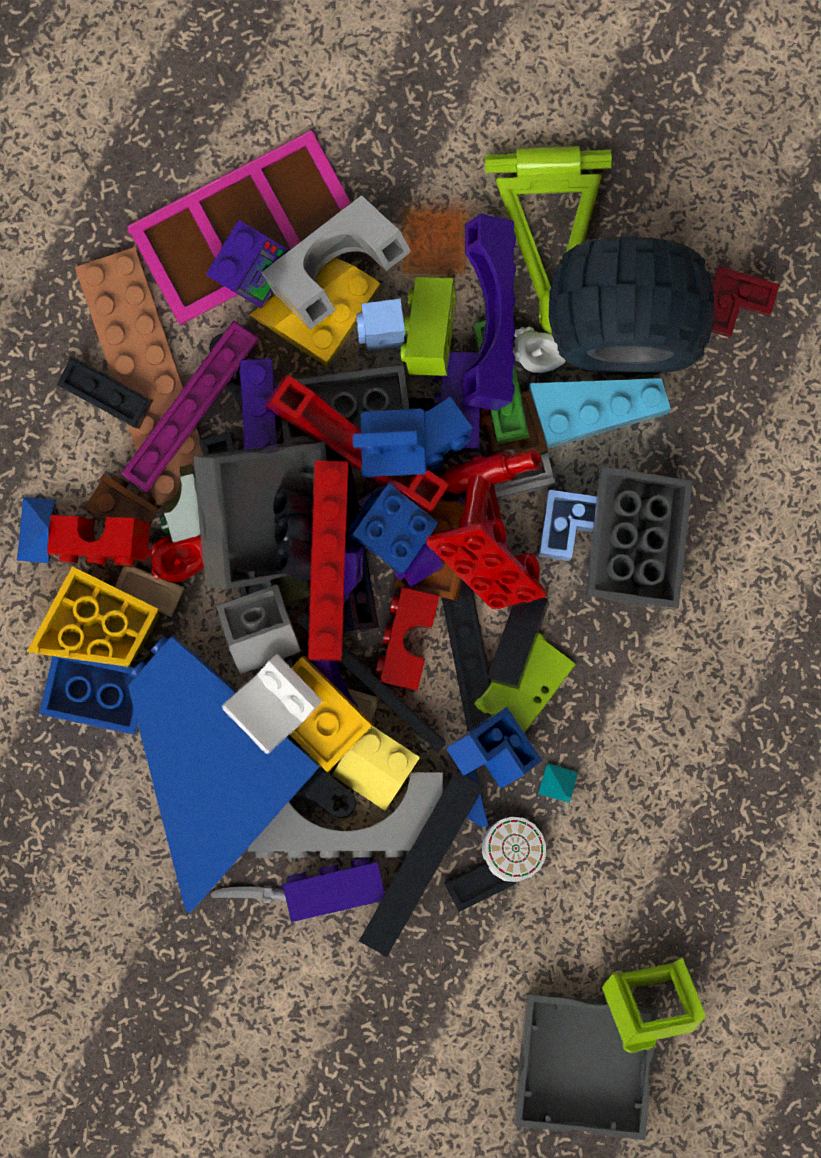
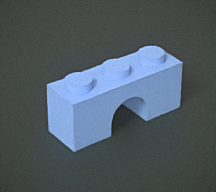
(381, 325)

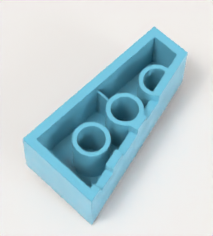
(593, 407)

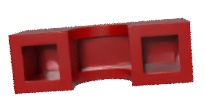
(122, 540)
(411, 611)

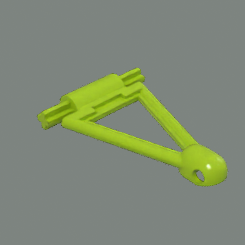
(547, 172)

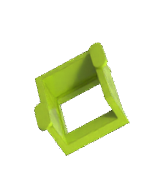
(643, 1036)

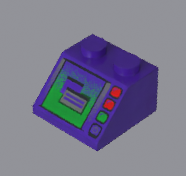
(243, 260)

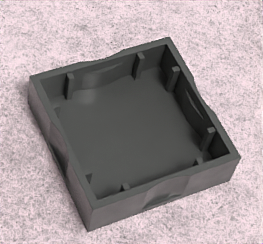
(237, 507)
(578, 1071)

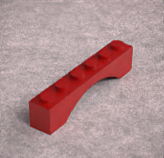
(322, 423)
(328, 561)

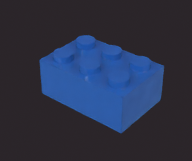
(90, 694)

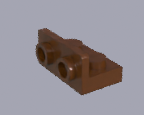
(115, 500)

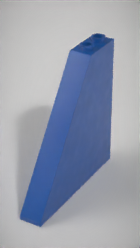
(206, 772)

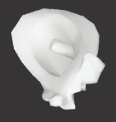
(536, 350)

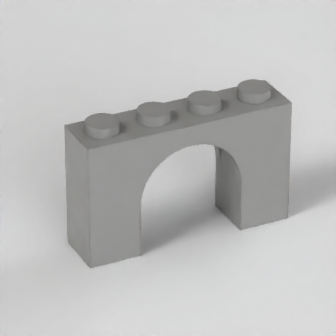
(353, 229)

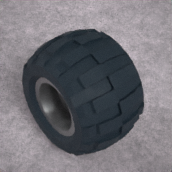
(631, 306)

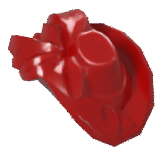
(176, 560)

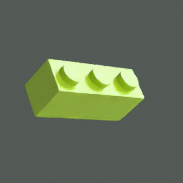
(429, 326)

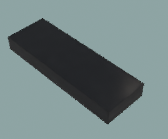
(105, 392)
(517, 643)

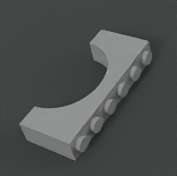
(393, 835)

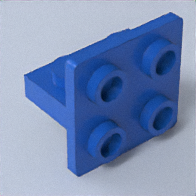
(392, 442)

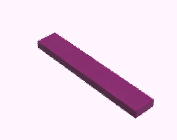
(190, 407)

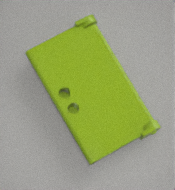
(545, 669)

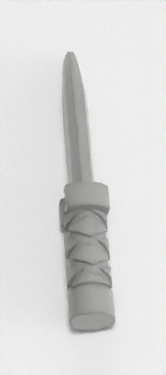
(266, 893)

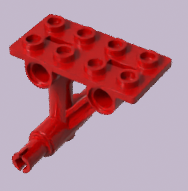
(480, 546)

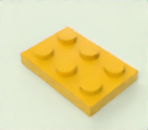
(333, 725)

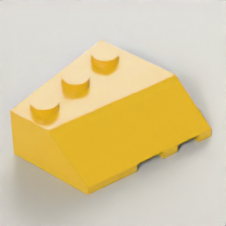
(347, 291)
(94, 623)

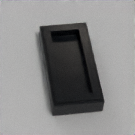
(475, 886)

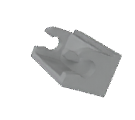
(527, 481)

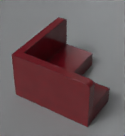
(737, 291)

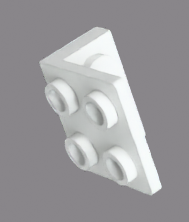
(272, 704)

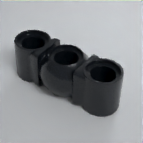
(293, 533)

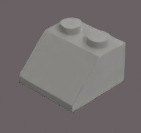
(258, 628)

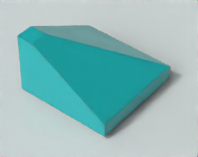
(558, 783)

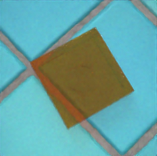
(434, 241)

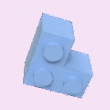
(562, 517)

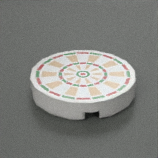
(514, 849)

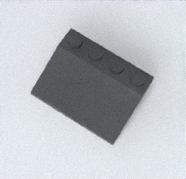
(639, 538)

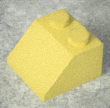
(376, 767)

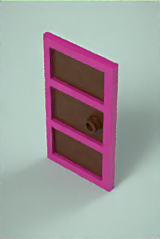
(277, 194)

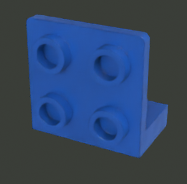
(391, 527)

